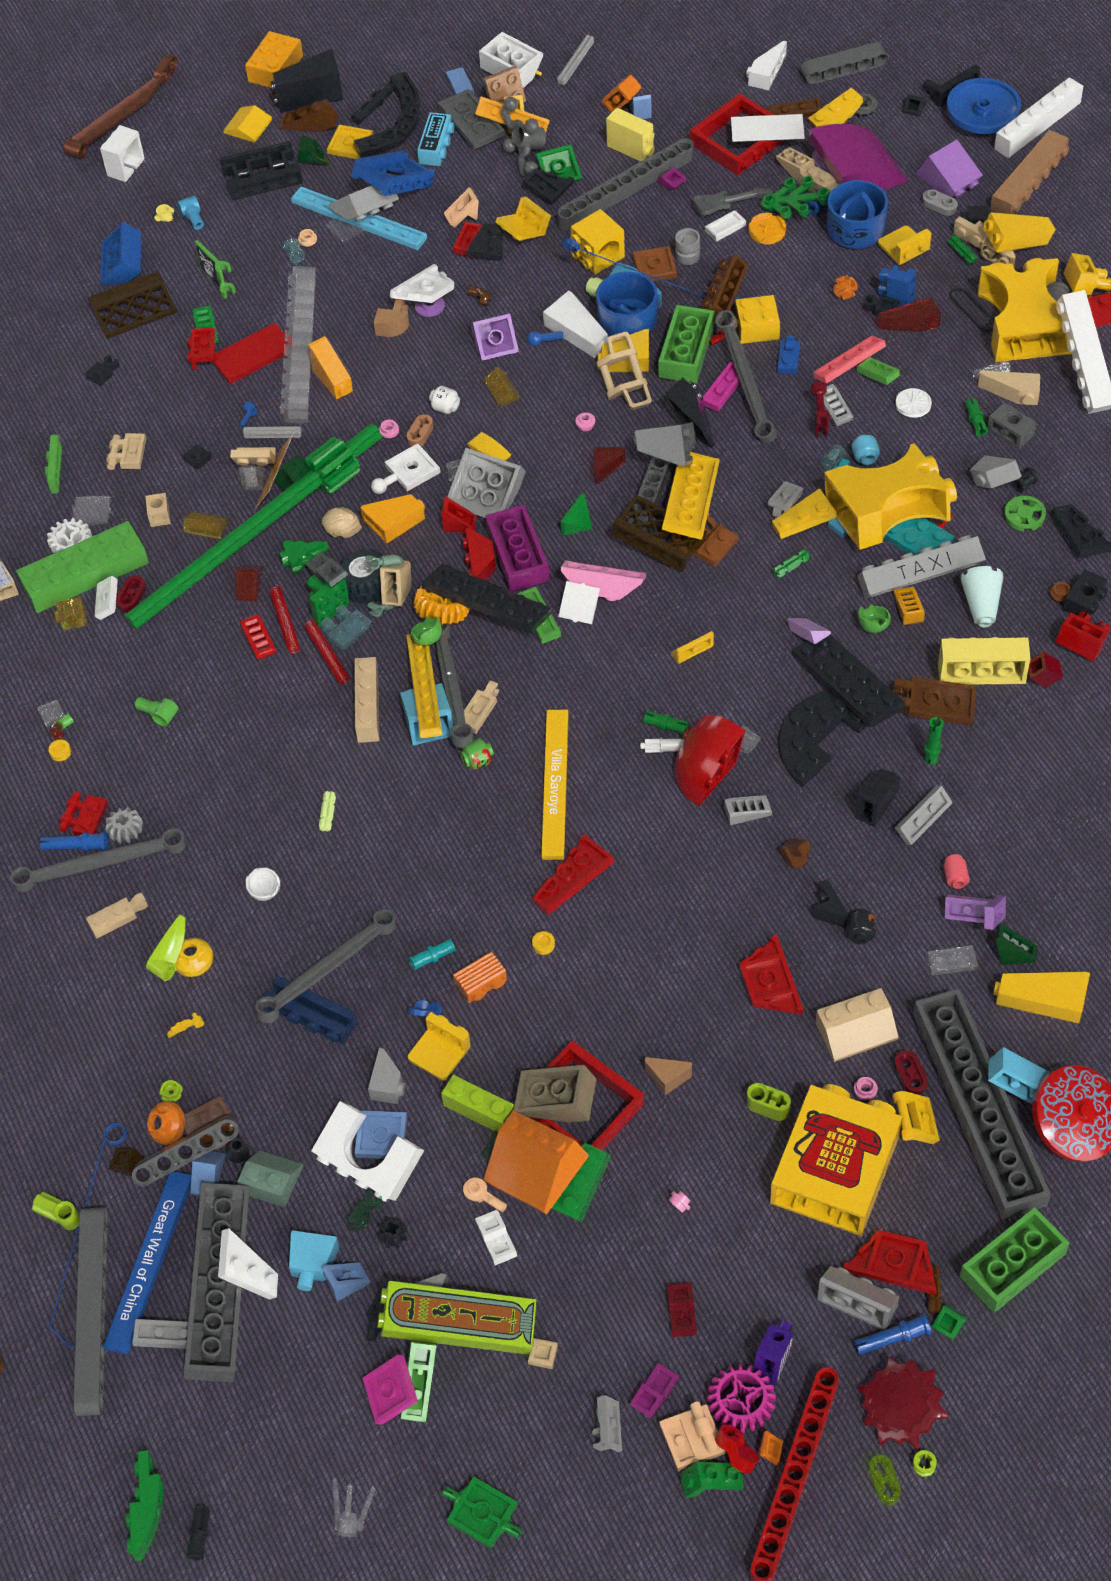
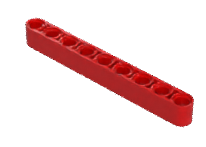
(798, 1464)

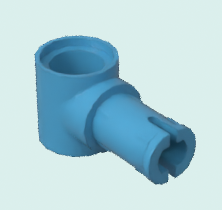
(190, 209)

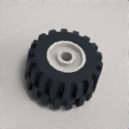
(362, 582)

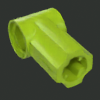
(56, 1210)

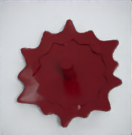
(902, 1402)

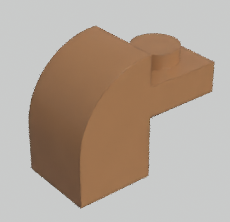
(392, 322)

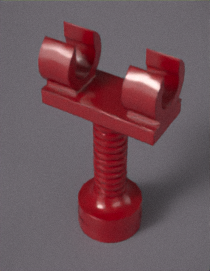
(822, 417)

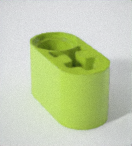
(775, 1099)

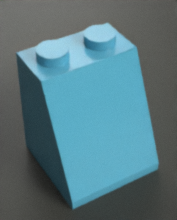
(410, 711)

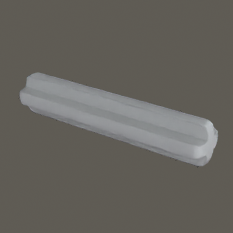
(272, 432)

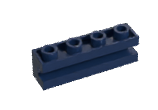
(316, 1013)

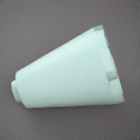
(983, 593)

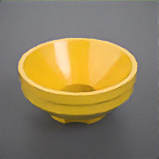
(197, 963)

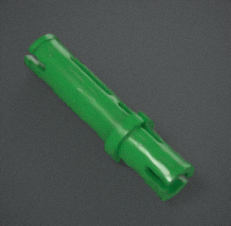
(932, 745)

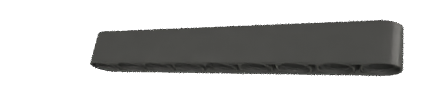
(625, 183)
(91, 1312)

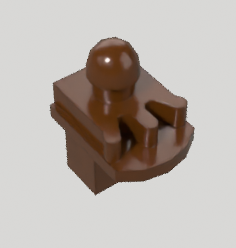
(795, 852)

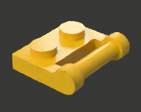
(921, 1114)

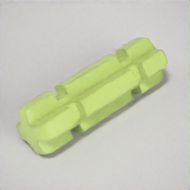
(327, 811)

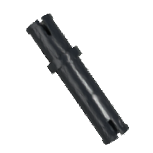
(377, 99)

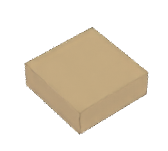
(543, 1353)

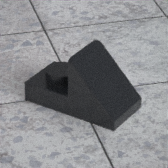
(831, 908)

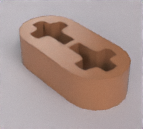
(416, 430)

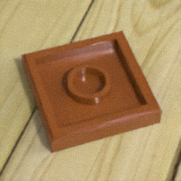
(656, 262)

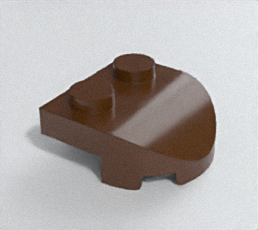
(206, 1114)

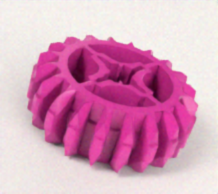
(759, 1390)

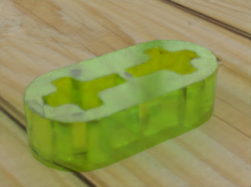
(879, 1482)

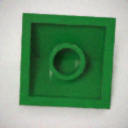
(560, 161)

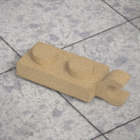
(481, 706)
(116, 915)

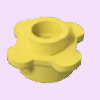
(164, 213)

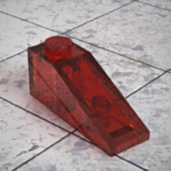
(911, 317)

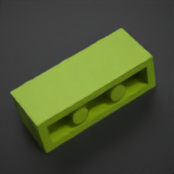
(476, 1103)

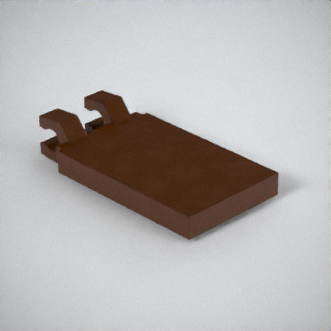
(938, 699)

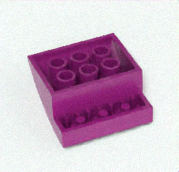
(855, 154)

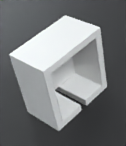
(122, 149)

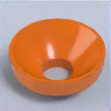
(171, 1122)

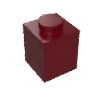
(1045, 669)

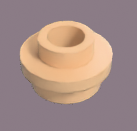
(307, 238)

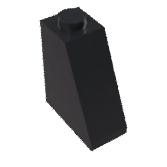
(876, 796)

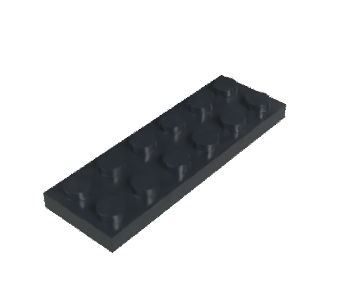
(486, 598)
(849, 680)

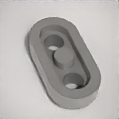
(939, 202)

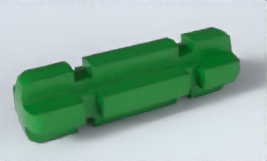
(962, 249)
(791, 563)

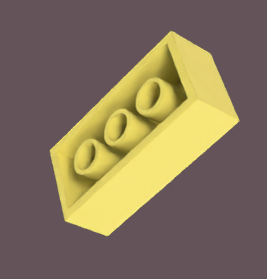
(984, 660)

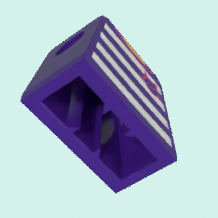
(774, 1351)

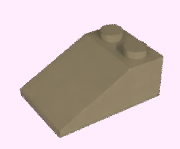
(556, 1093)

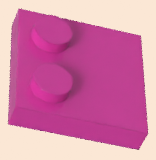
(390, 1389)

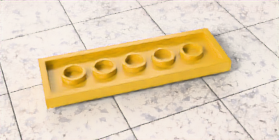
(691, 496)

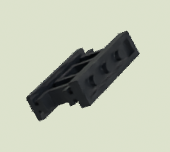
(261, 181)

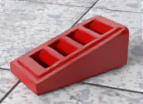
(253, 625)

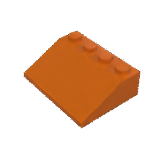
(533, 1162)

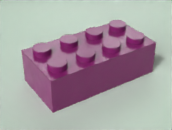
(517, 548)

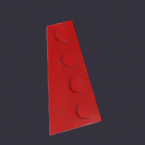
(578, 870)

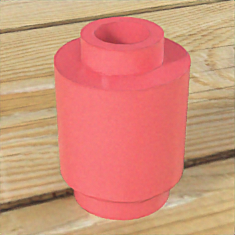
(956, 871)

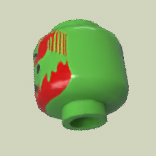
(477, 754)

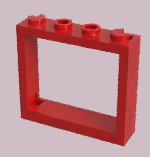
(701, 132)
(607, 1077)

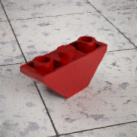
(480, 554)

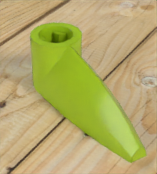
(167, 951)

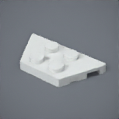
(424, 286)

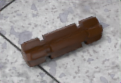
(934, 1302)

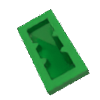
(577, 518)

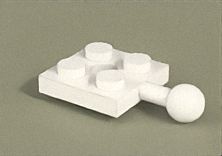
(407, 477)

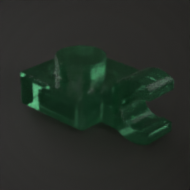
(361, 1214)

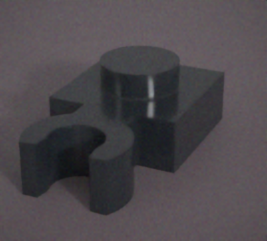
(880, 305)
(100, 373)

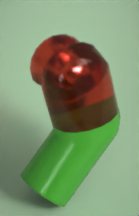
(59, 725)

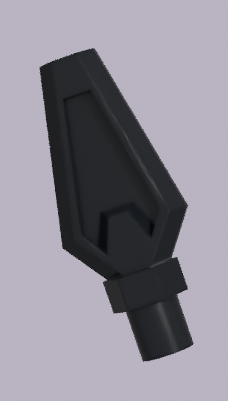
(372, 1316)

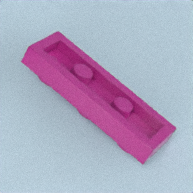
(722, 388)

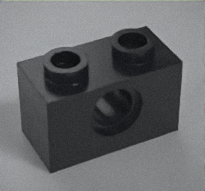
(1086, 594)

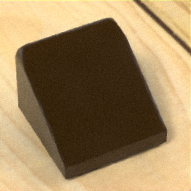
(125, 1161)

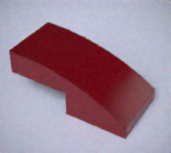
(682, 1309)

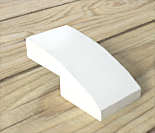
(496, 1237)

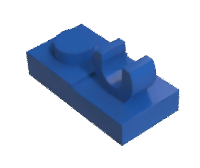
(788, 356)

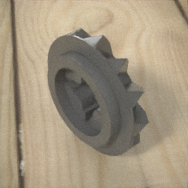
(871, 104)

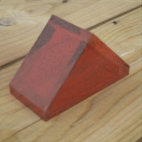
(607, 461)
(248, 582)

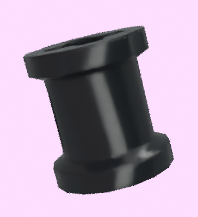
(1025, 480)

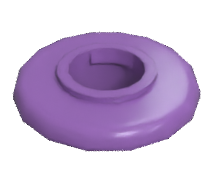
(430, 311)

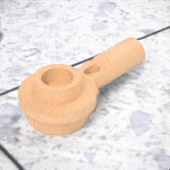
(476, 1190)

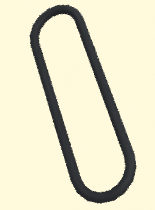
(976, 302)

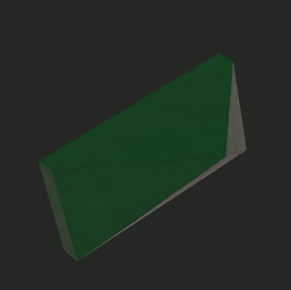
(310, 152)
(1014, 947)

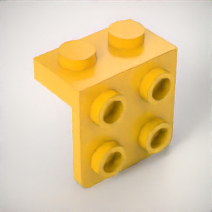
(528, 221)
(905, 244)
(440, 1047)

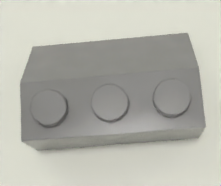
(362, 202)
(857, 1297)

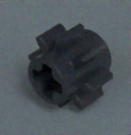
(398, 1237)

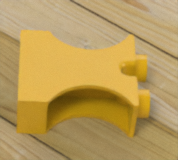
(1028, 314)
(879, 498)

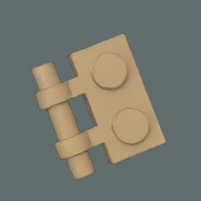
(132, 451)

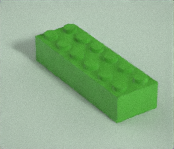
(82, 566)

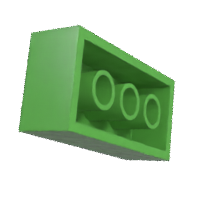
(686, 343)
(1014, 1260)

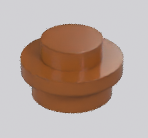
(1060, 591)

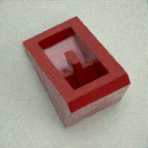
(456, 517)

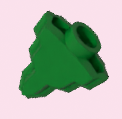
(300, 552)

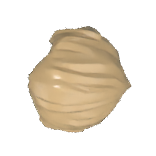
(341, 522)

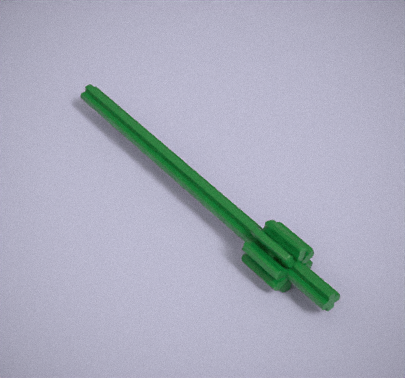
(330, 469)

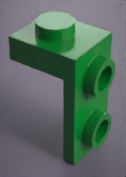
(710, 1476)

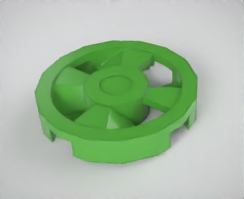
(1024, 513)

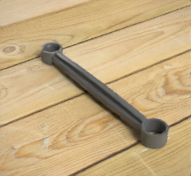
(746, 376)
(452, 690)
(98, 860)
(325, 966)

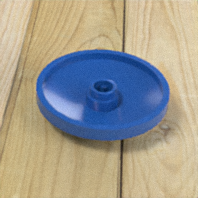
(983, 105)

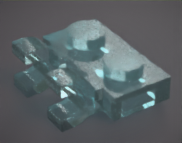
(349, 629)

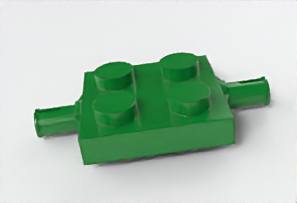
(482, 1512)

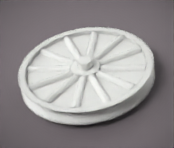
(913, 402)

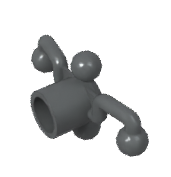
(524, 136)

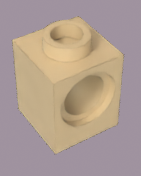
(158, 509)

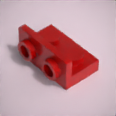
(201, 345)

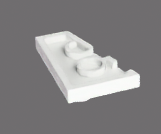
(244, 1267)

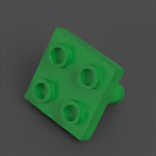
(326, 599)

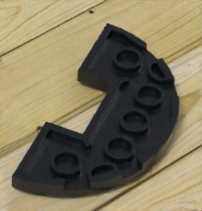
(807, 727)

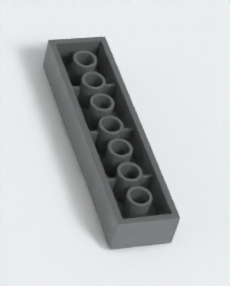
(214, 1301)

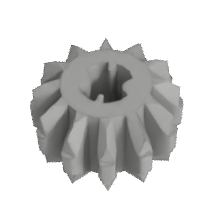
(124, 825)

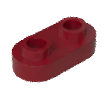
(129, 594)
(910, 1074)

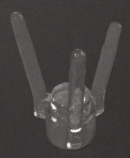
(347, 1522)

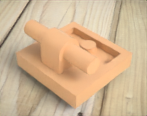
(691, 1436)

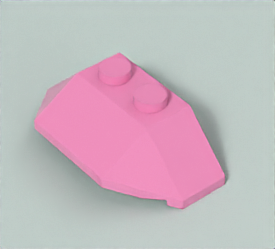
(612, 582)

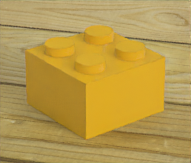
(757, 319)

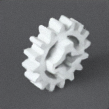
(60, 535)

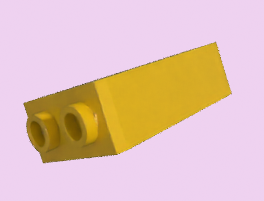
(1017, 231)

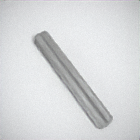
(575, 60)

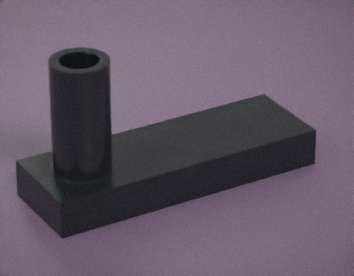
(941, 92)

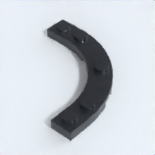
(404, 124)

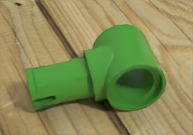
(160, 712)

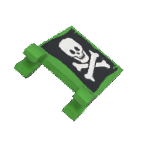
(213, 269)

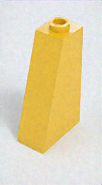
(1047, 994)

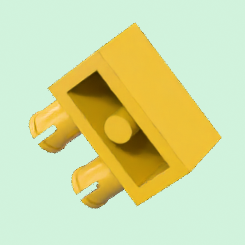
(1084, 276)

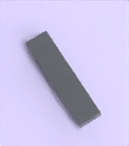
(326, 569)

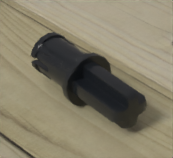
(198, 1533)

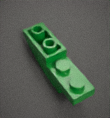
(144, 1515)

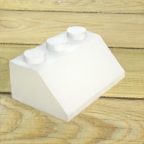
(508, 52)

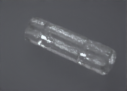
(1003, 367)

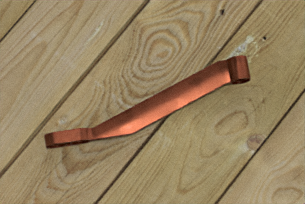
(78, 144)

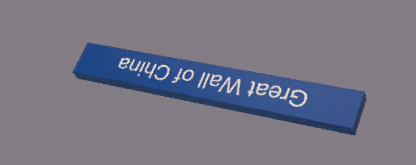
(148, 1263)

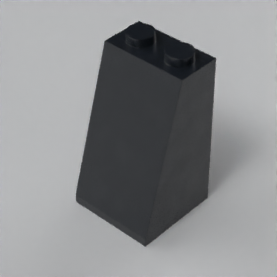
(307, 82)

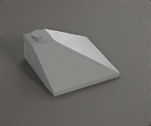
(485, 483)

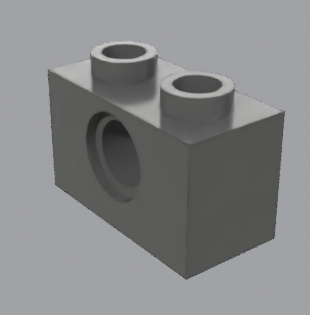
(1011, 425)

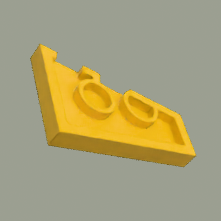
(837, 110)
(804, 515)

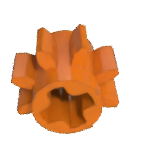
(845, 287)

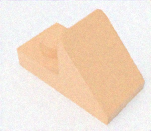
(465, 205)

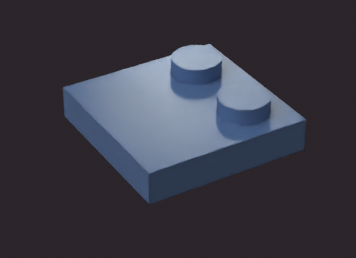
(379, 1133)

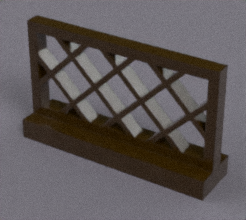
(126, 294)
(651, 543)

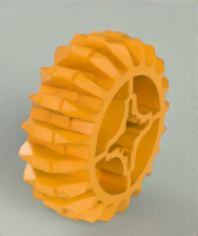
(432, 605)

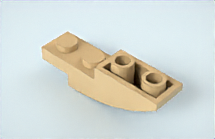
(800, 165)
(977, 237)

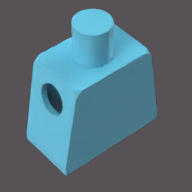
(309, 1255)

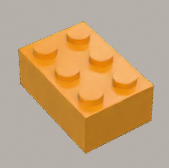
(272, 55)

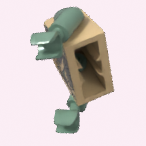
(395, 582)

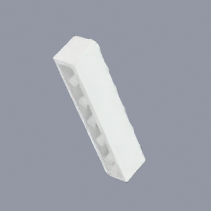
(1038, 117)
(1085, 350)

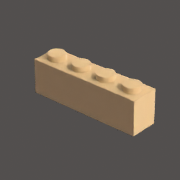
(366, 699)

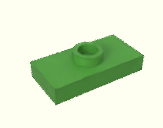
(878, 371)

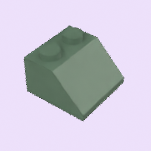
(270, 1177)

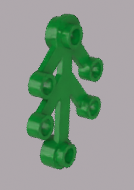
(773, 201)

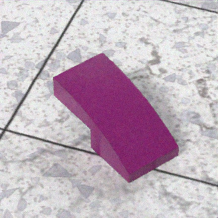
(671, 179)
(654, 1391)

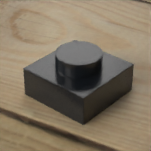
(197, 456)

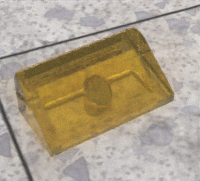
(501, 387)
(204, 525)

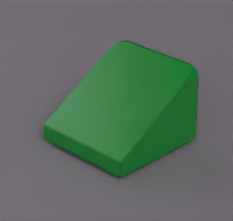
(949, 1321)

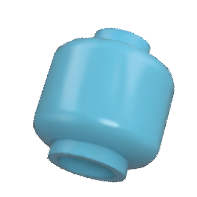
(865, 449)

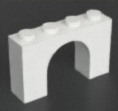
(335, 1147)

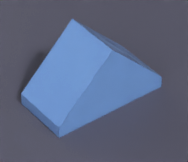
(641, 106)
(206, 1170)
(345, 1279)

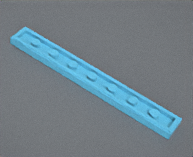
(373, 224)

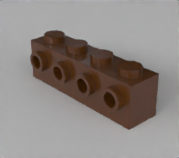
(725, 285)

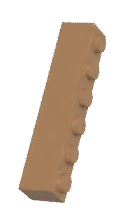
(1030, 173)

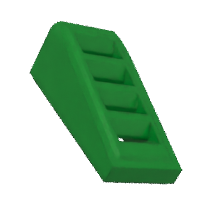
(202, 315)

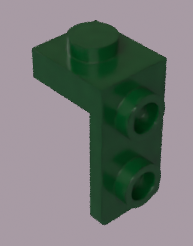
(291, 472)

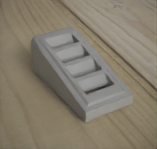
(834, 395)
(743, 816)

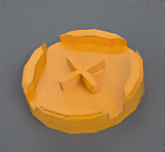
(767, 228)

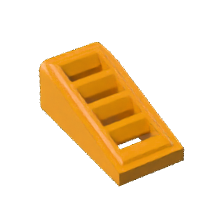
(910, 616)

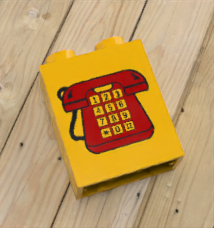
(836, 1158)

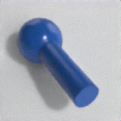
(535, 338)

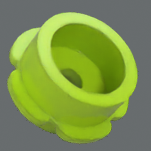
(168, 1086)

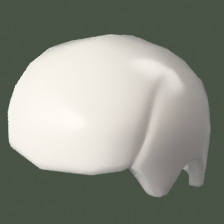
(262, 884)

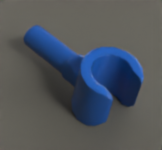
(250, 410)

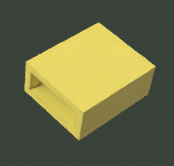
(630, 135)

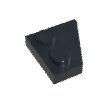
(547, 185)
(487, 243)

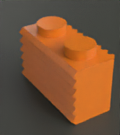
(621, 93)
(480, 977)

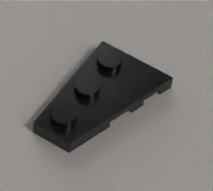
(1079, 533)

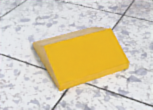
(248, 123)

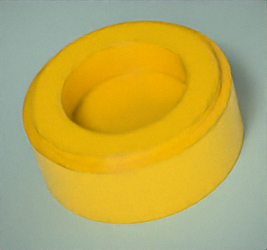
(59, 750)
(543, 943)

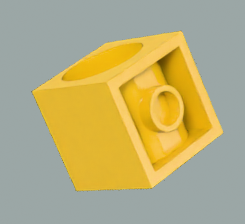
(601, 237)

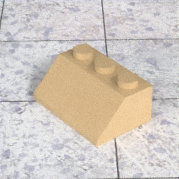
(857, 1024)

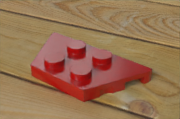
(770, 979)
(895, 1261)

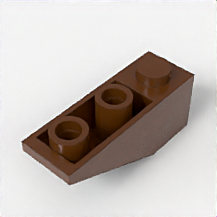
(312, 118)

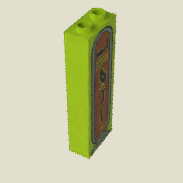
(457, 1317)

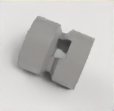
(687, 246)

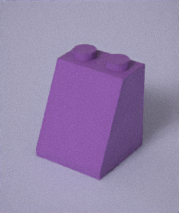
(950, 171)

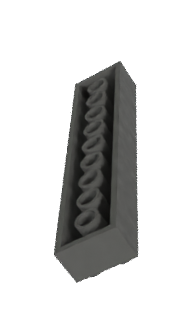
(981, 1105)

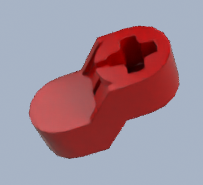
(733, 1442)

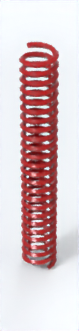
(284, 629)
(327, 650)

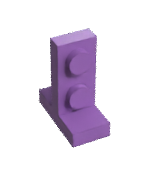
(978, 910)

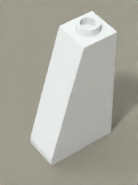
(576, 324)

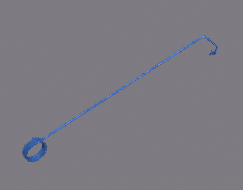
(576, 247)
(111, 1143)

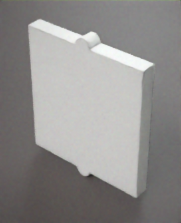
(579, 602)

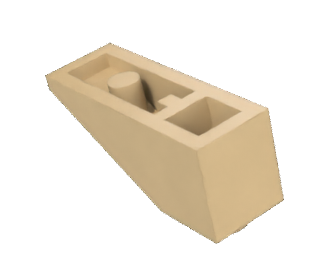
(1013, 386)

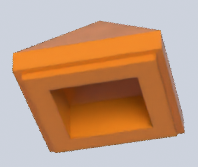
(770, 1447)

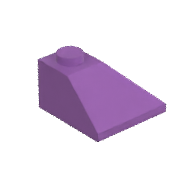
(494, 336)

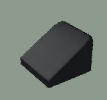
(914, 105)

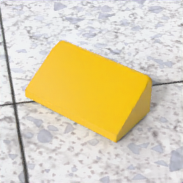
(693, 648)

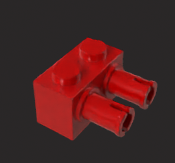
(1082, 635)

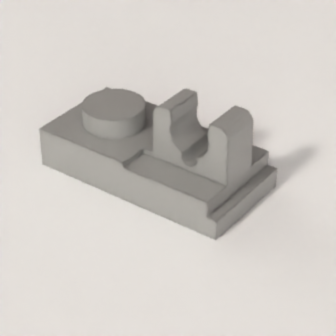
(785, 498)
(610, 1427)

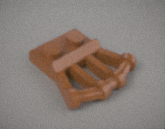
(714, 545)

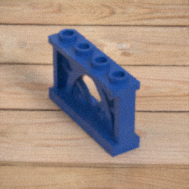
(376, 169)

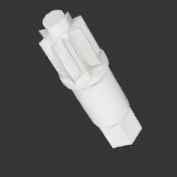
(662, 745)

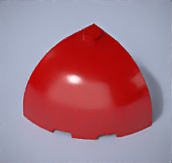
(707, 756)

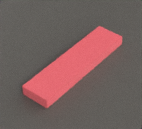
(849, 359)

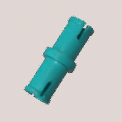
(432, 954)

